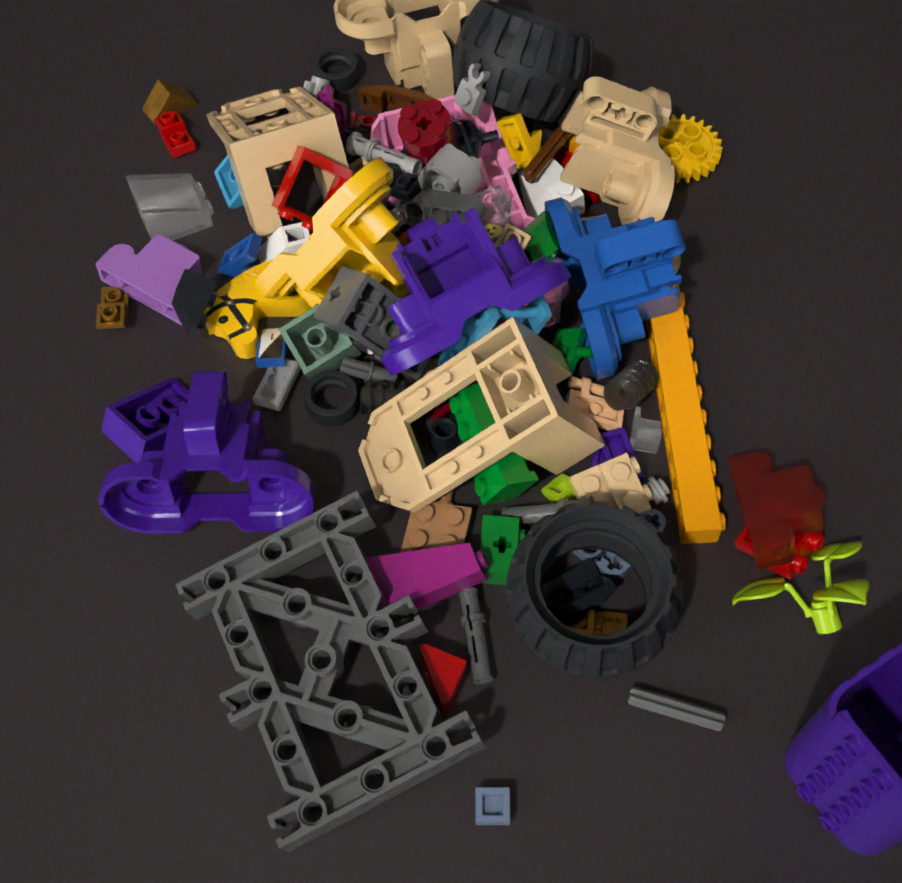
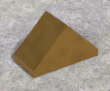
(167, 98)

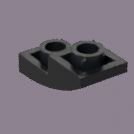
(404, 185)

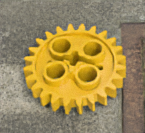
(690, 147)

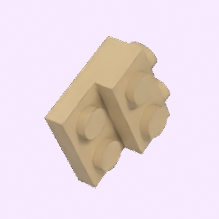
(614, 483)

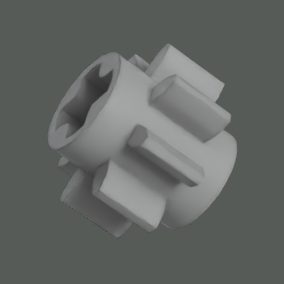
(315, 85)

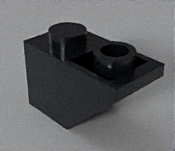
(191, 299)

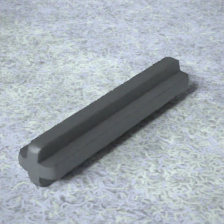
(677, 708)

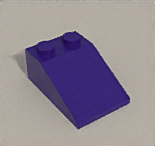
(143, 419)

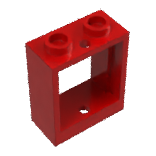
(302, 154)

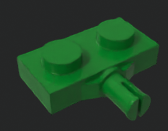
(570, 344)

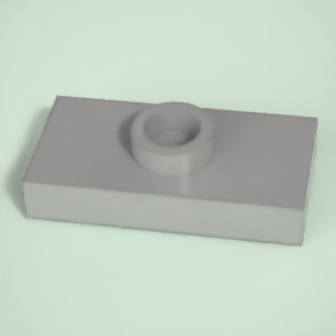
(276, 385)

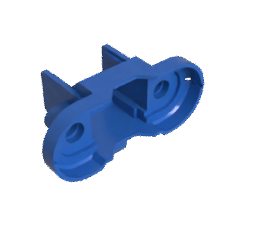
(620, 274)

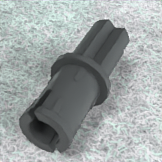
(366, 371)

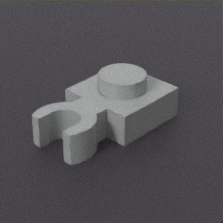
(470, 91)

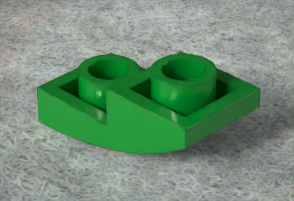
(543, 239)

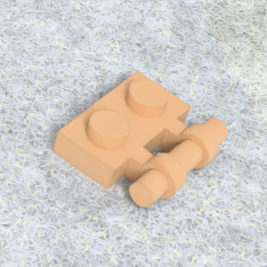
(593, 406)

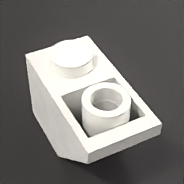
(284, 240)

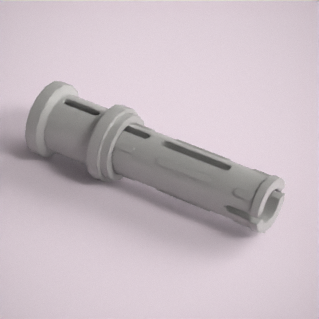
(373, 149)

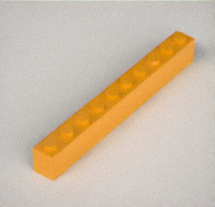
(683, 428)

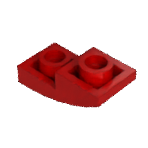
(174, 133)

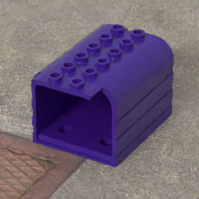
(852, 758)

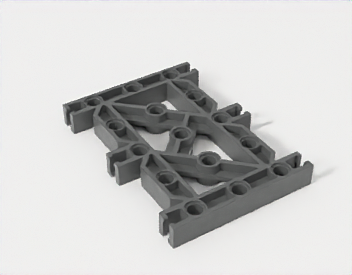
(279, 716)

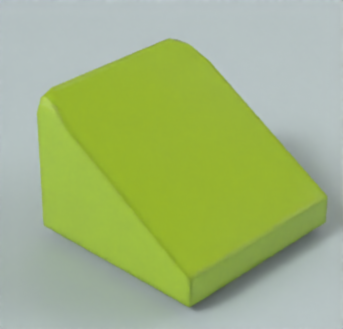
(558, 489)

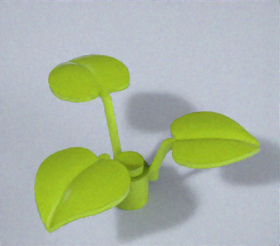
(823, 606)

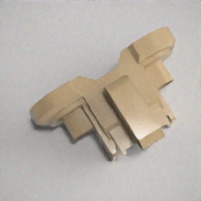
(412, 50)
(621, 148)

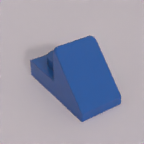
(241, 256)

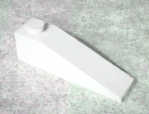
(548, 187)

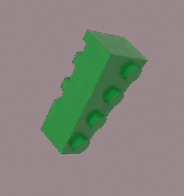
(506, 477)

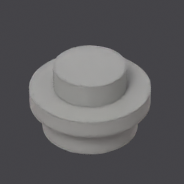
(658, 490)

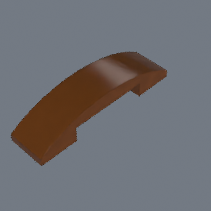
(380, 97)

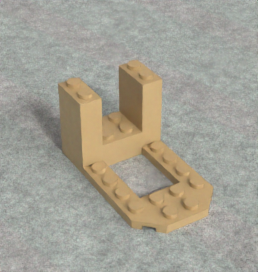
(273, 144)
(531, 419)

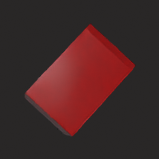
(444, 674)

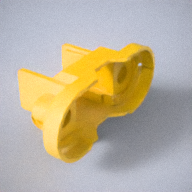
(347, 232)

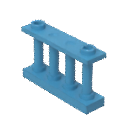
(477, 326)

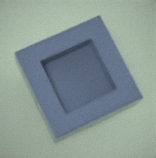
(492, 805)

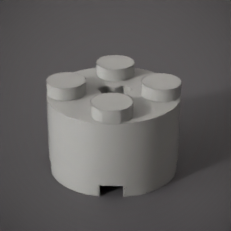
(451, 172)

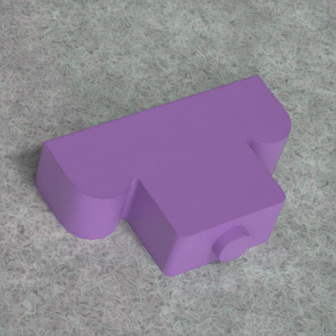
(150, 274)

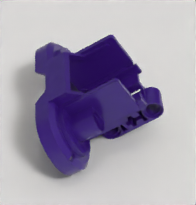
(453, 276)
(208, 437)

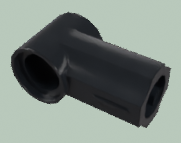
(444, 426)

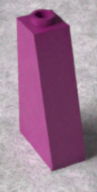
(428, 573)

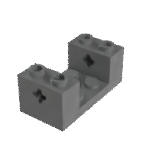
(359, 310)

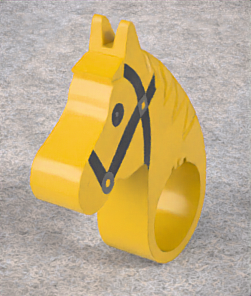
(240, 308)

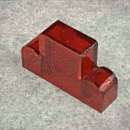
(775, 506)

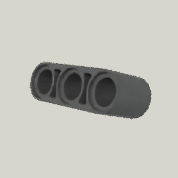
(442, 205)

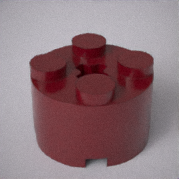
(425, 129)

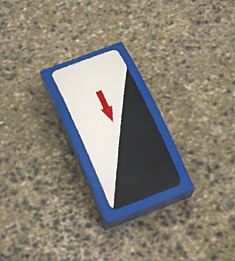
(271, 349)

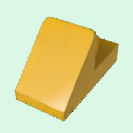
(519, 142)

